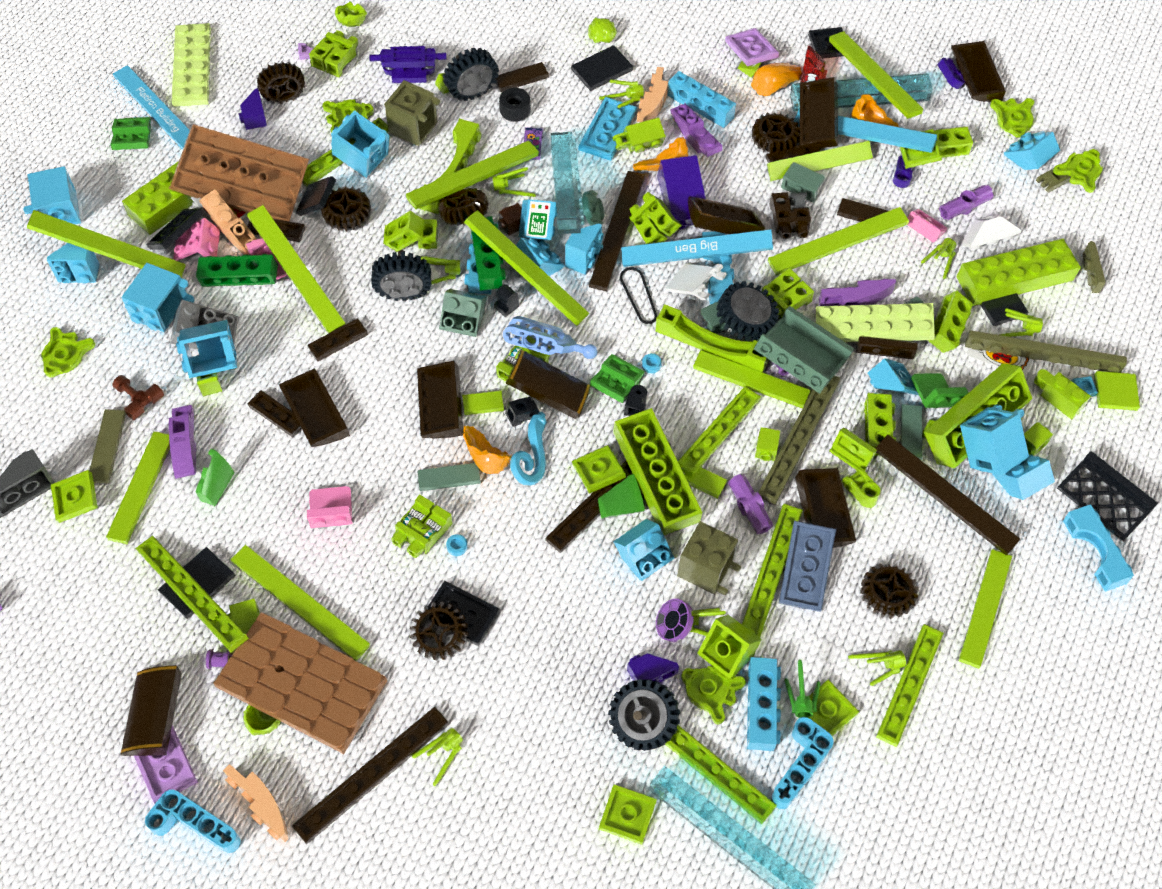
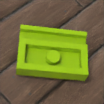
(852, 449)

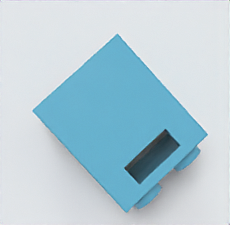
(370, 143)
(53, 195)
(155, 297)
(214, 348)
(995, 440)

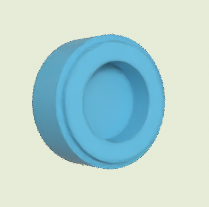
(651, 363)
(456, 545)

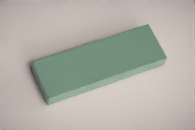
(911, 428)
(448, 477)

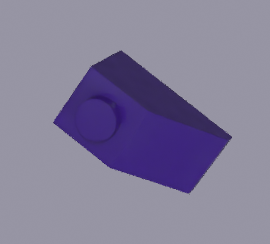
(252, 111)
(651, 668)

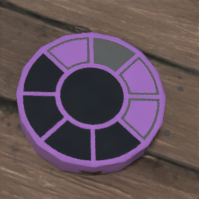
(674, 620)

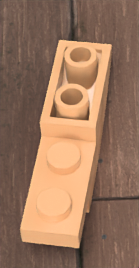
(654, 99)
(227, 221)
(264, 807)

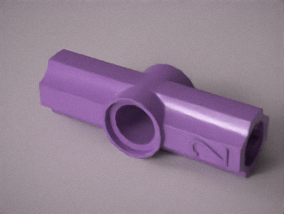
(966, 202)
(750, 504)

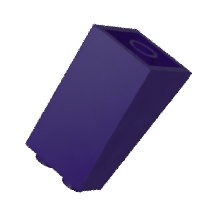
(678, 181)

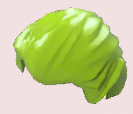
(350, 15)
(601, 30)
(259, 722)

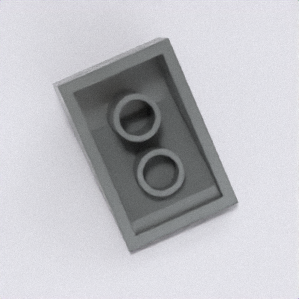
(23, 482)

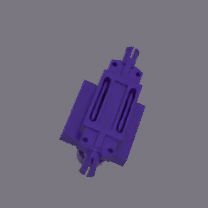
(408, 62)

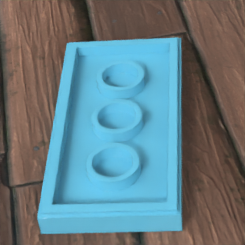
(606, 124)

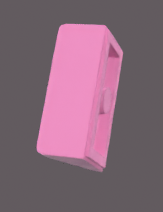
(926, 225)

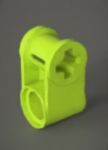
(860, 485)

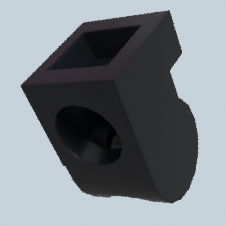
(506, 301)
(636, 400)
(521, 410)

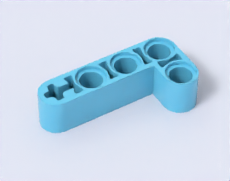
(799, 767)
(197, 824)

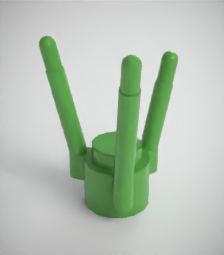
(803, 705)

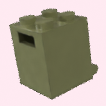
(411, 112)
(708, 558)

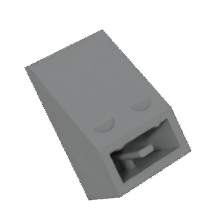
(193, 315)

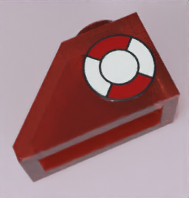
(813, 66)

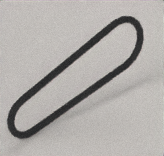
(631, 300)

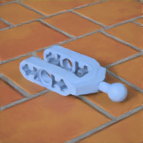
(563, 344)

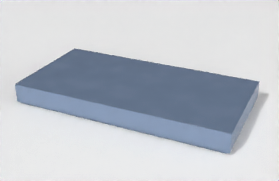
(807, 566)

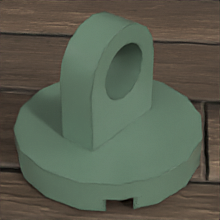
(592, 208)

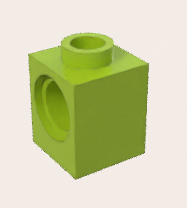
(430, 235)
(1037, 438)
(767, 444)

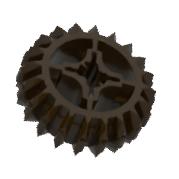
(280, 82)
(776, 128)
(461, 204)
(346, 208)
(872, 588)
(421, 633)

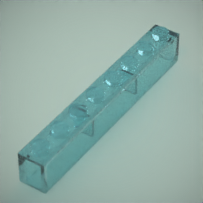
(850, 90)
(566, 183)
(727, 832)

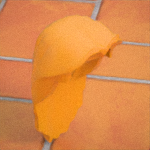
(774, 77)
(868, 110)
(675, 150)
(487, 458)

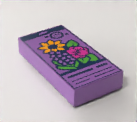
(534, 135)

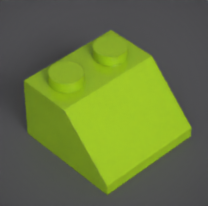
(728, 646)

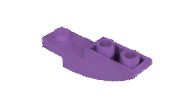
(694, 131)
(865, 293)
(182, 441)

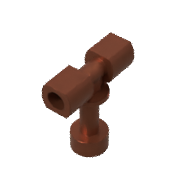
(139, 398)

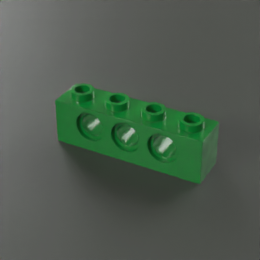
(487, 263)
(237, 270)

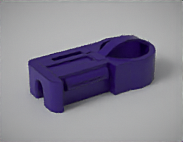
(951, 73)
(901, 172)

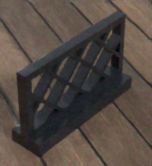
(1114, 481)

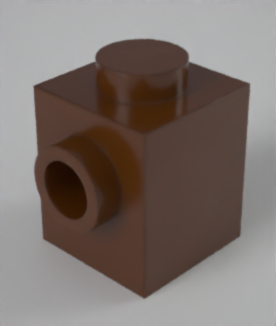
(510, 218)

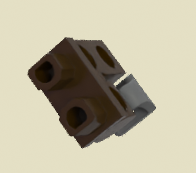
(790, 220)

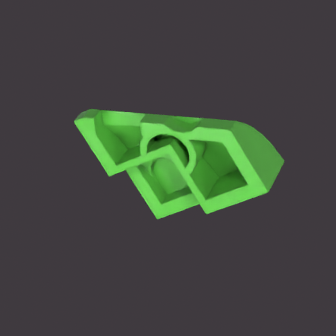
(214, 479)
(622, 499)

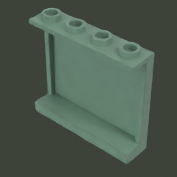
(804, 349)

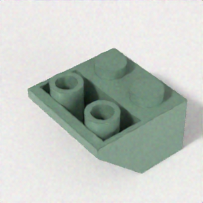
(462, 312)

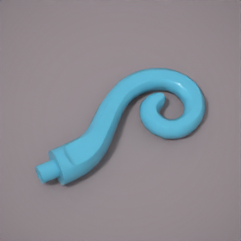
(535, 430)

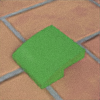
(131, 133)
(616, 378)

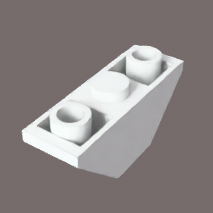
(989, 231)

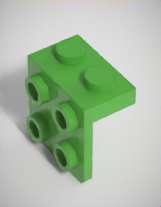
(936, 392)

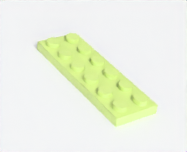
(191, 65)
(883, 321)

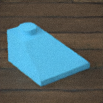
(892, 377)

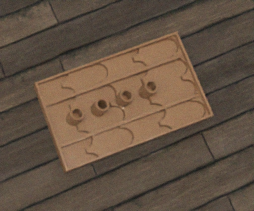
(240, 172)
(301, 682)

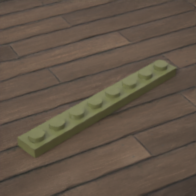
(1045, 352)
(796, 442)

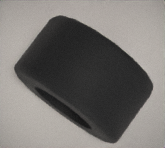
(515, 112)

